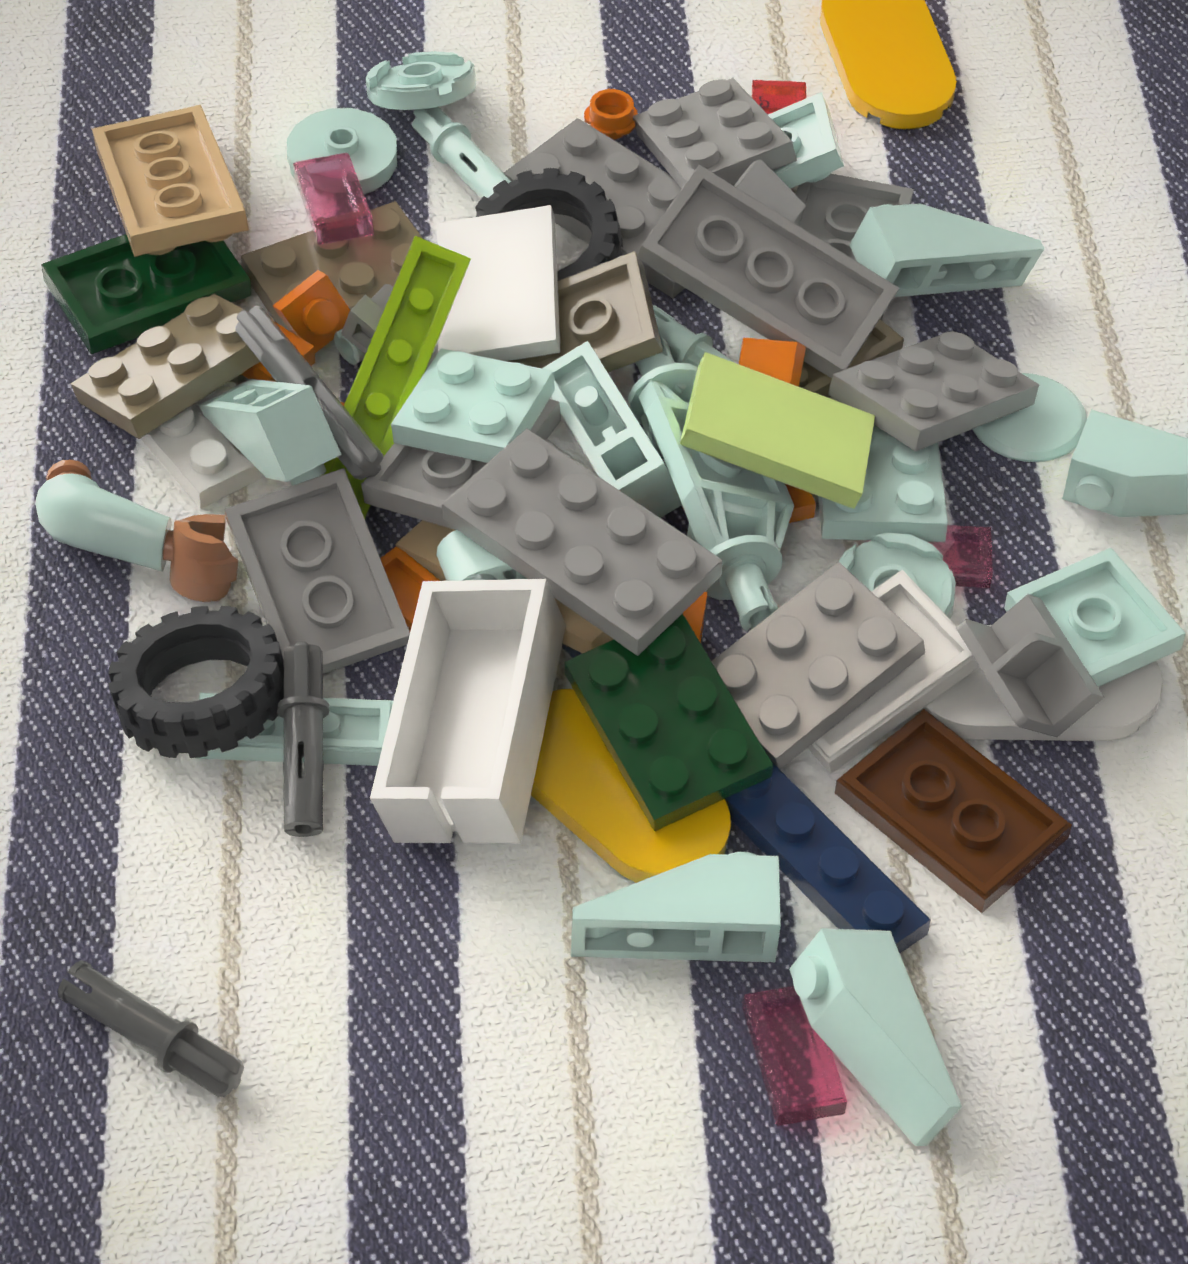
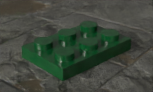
(120, 296)
(669, 723)

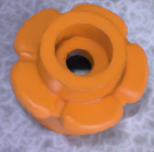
(611, 113)

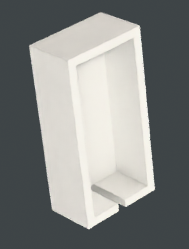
(469, 712)

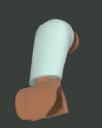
(103, 523)

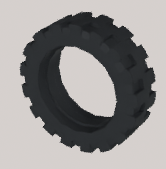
(570, 197)
(209, 721)

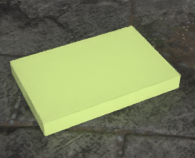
(778, 430)

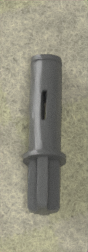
(303, 737)
(167, 1039)

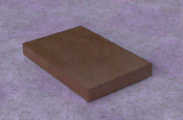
(953, 810)

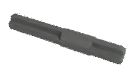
(289, 366)

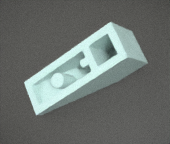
(941, 251)
(275, 428)
(610, 431)
(1128, 469)
(693, 912)
(876, 1027)

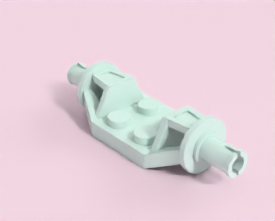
(727, 506)

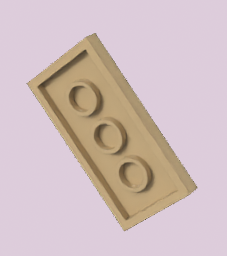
(169, 181)

